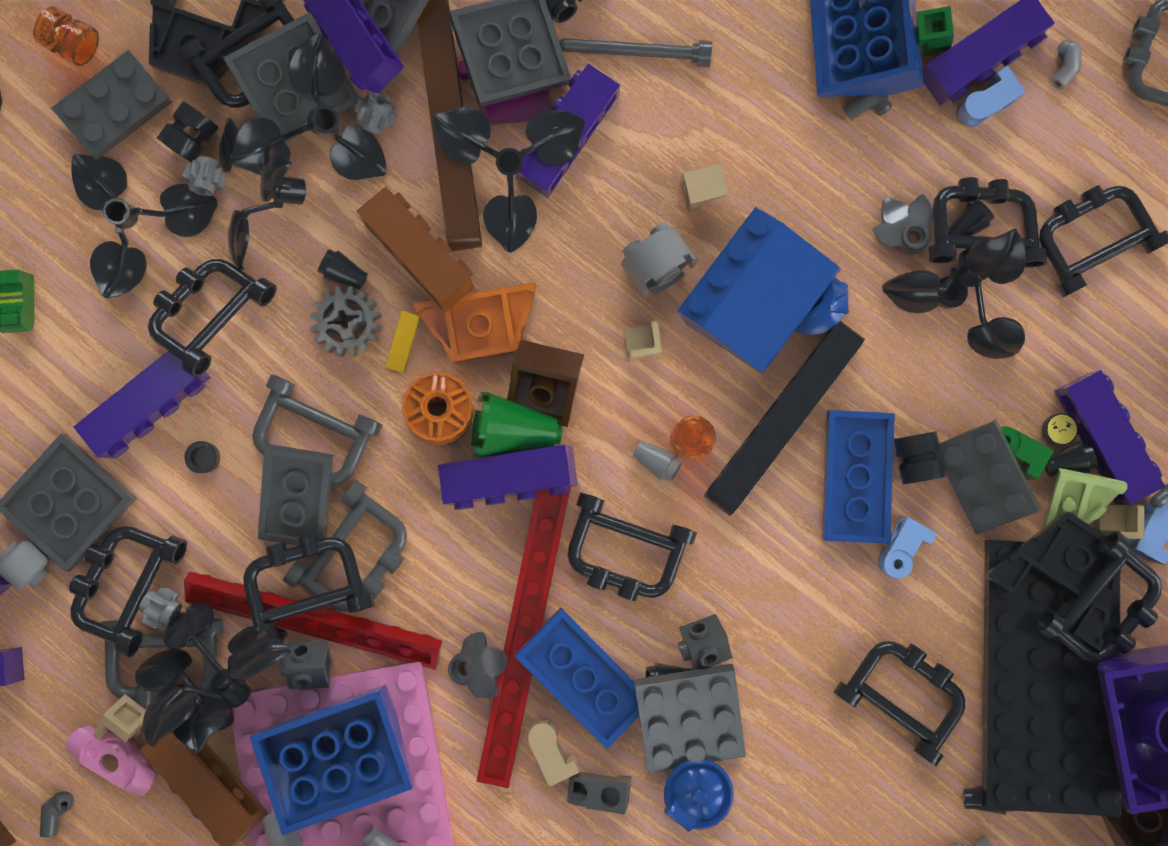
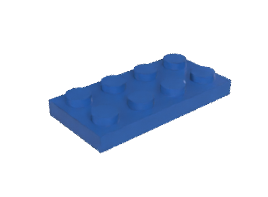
(858, 476)
(581, 677)

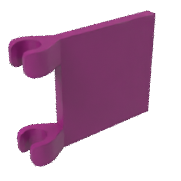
(512, 110)

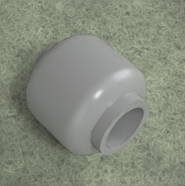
(23, 564)

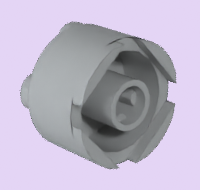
(657, 260)

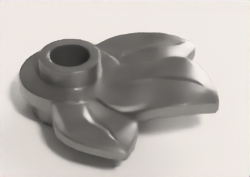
(902, 220)
(482, 665)

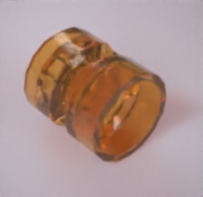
(67, 37)
(692, 437)

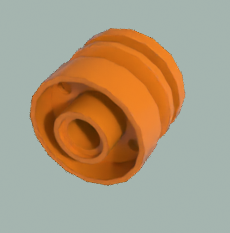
(430, 391)

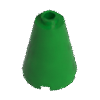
(510, 428)

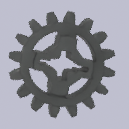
(331, 324)

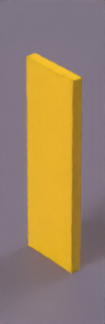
(402, 341)

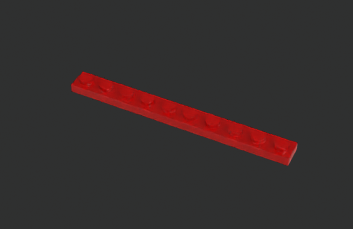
(525, 621)

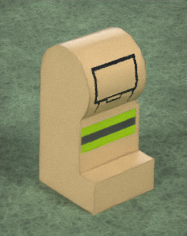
(548, 752)

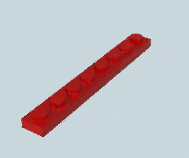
(319, 623)

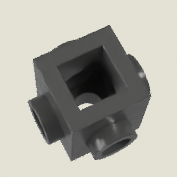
(704, 643)
(307, 665)

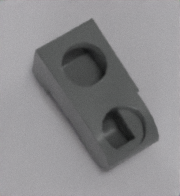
(599, 792)

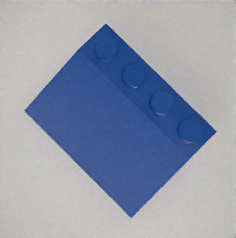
(865, 47)
(758, 290)
(333, 759)

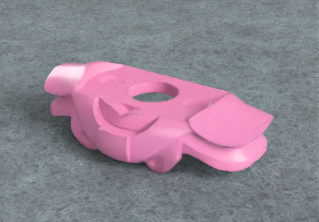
(133, 769)

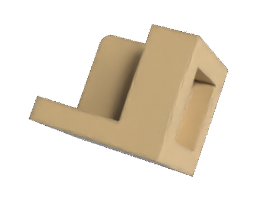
(703, 185)
(643, 342)
(1122, 518)
(123, 719)

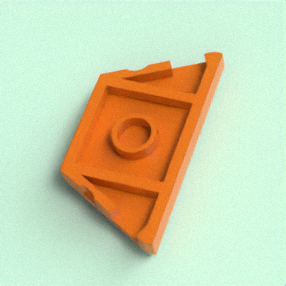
(481, 322)

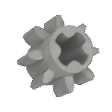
(375, 112)
(204, 176)
(159, 607)

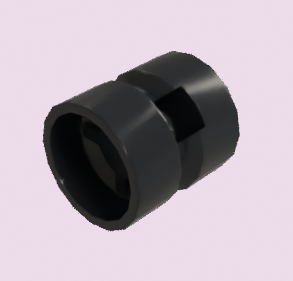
(178, 140)
(919, 458)

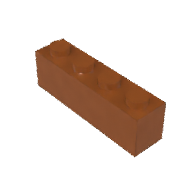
(416, 249)
(207, 789)

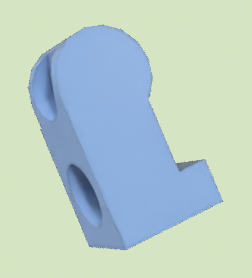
(984, 104)
(1154, 535)
(904, 542)

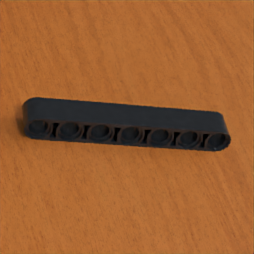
(784, 418)

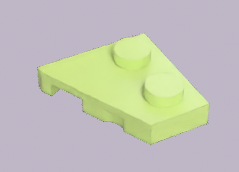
(1082, 495)

